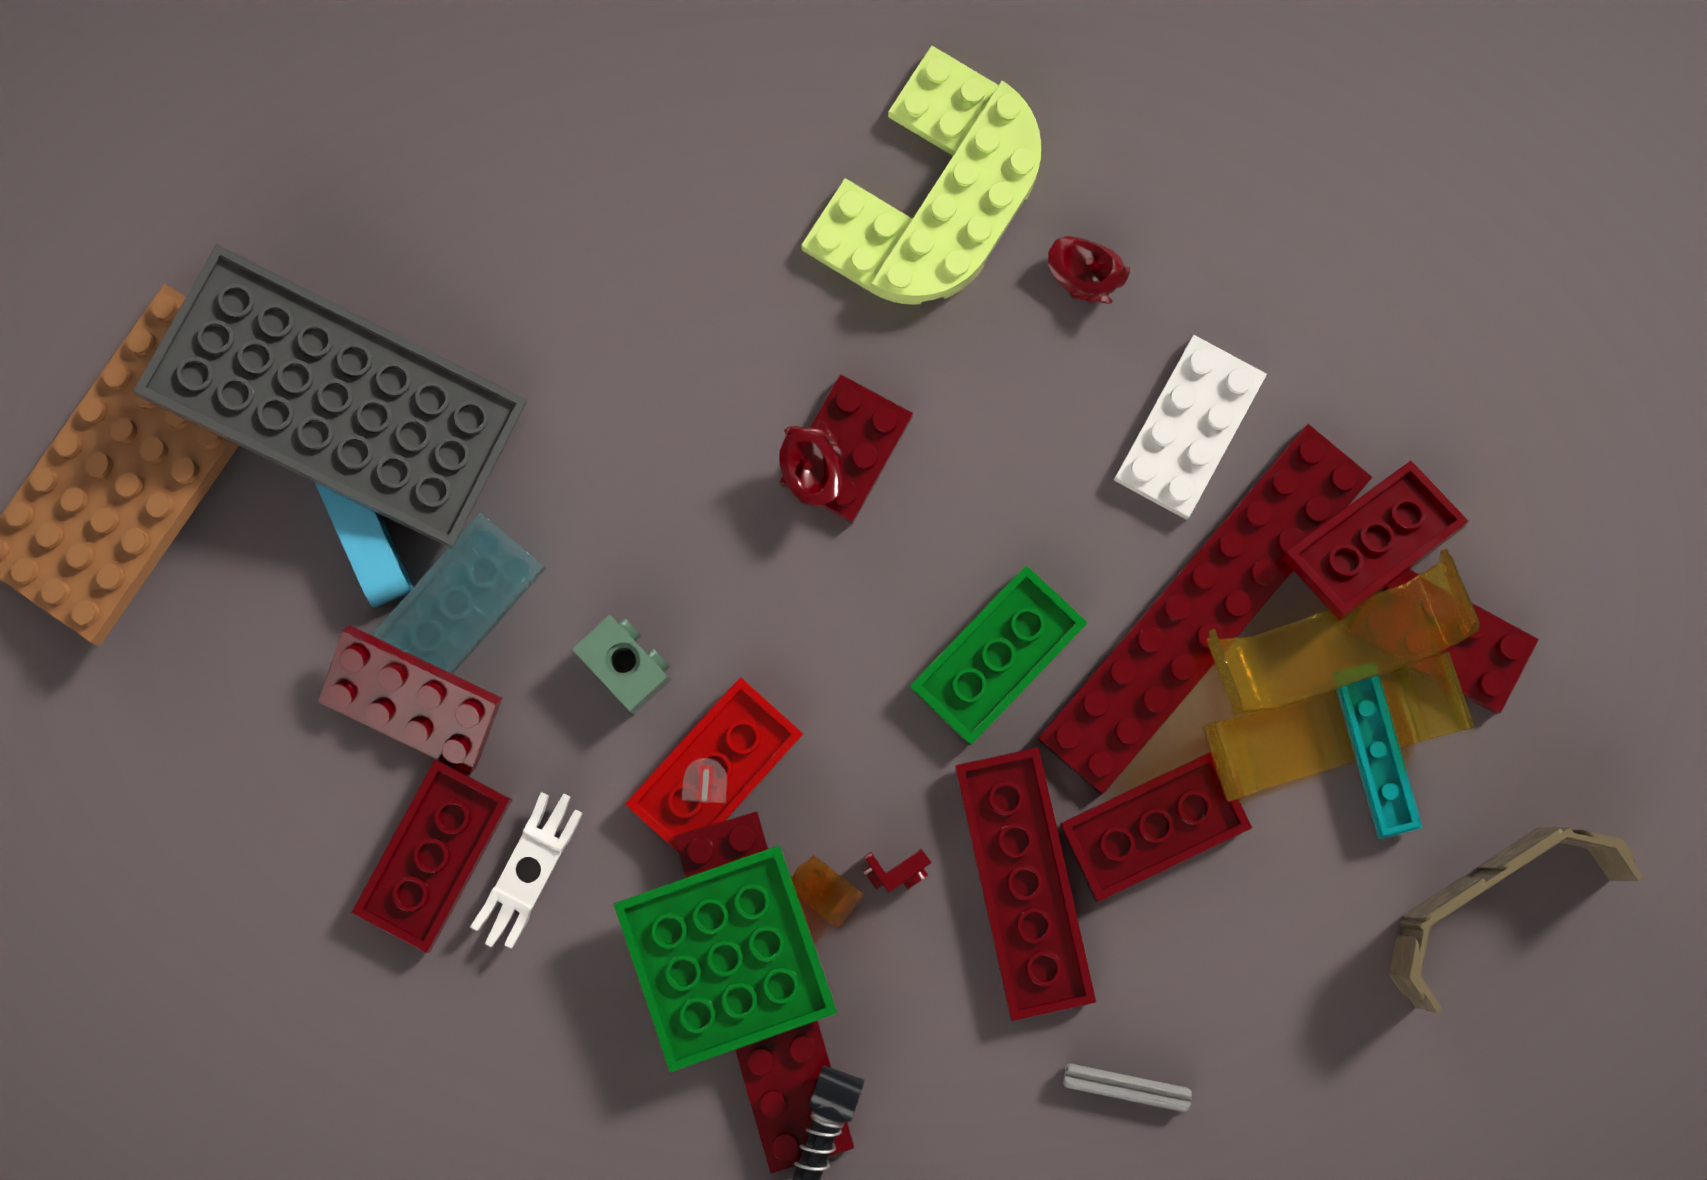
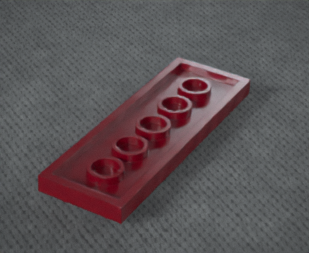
(1025, 884)

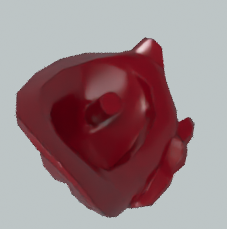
(1086, 269)
(811, 464)

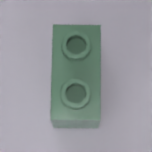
(599, 653)

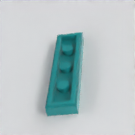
(1378, 757)

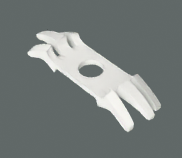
(510, 889)

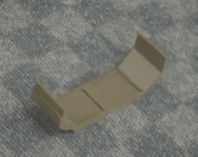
(1410, 945)

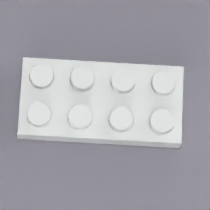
(1190, 427)

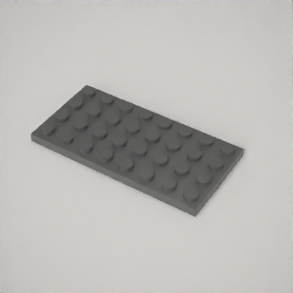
(331, 396)

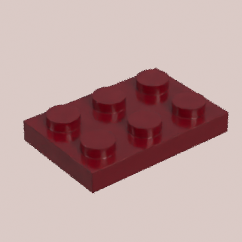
(867, 433)

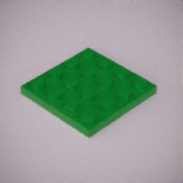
(725, 958)

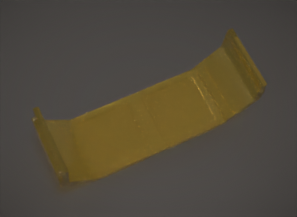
(1327, 653)
(1312, 735)

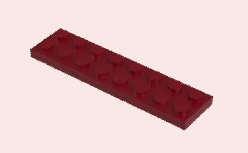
(784, 1067)

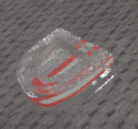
(705, 781)

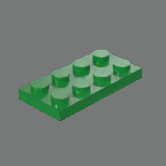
(998, 655)

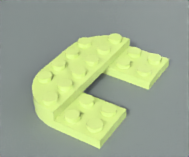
(967, 210)

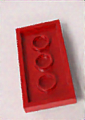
(738, 733)

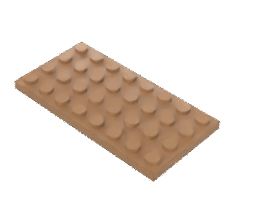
(108, 491)

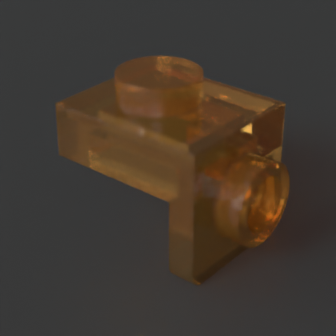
(825, 891)

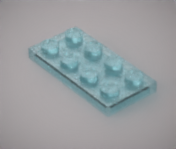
(461, 596)

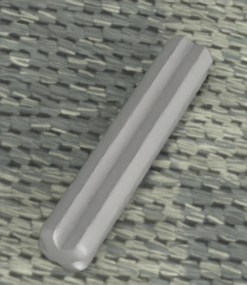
(1127, 1087)

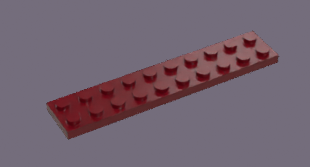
(1215, 590)

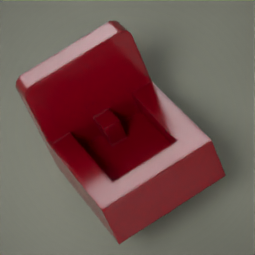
(907, 872)

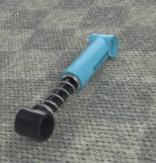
(831, 1106)

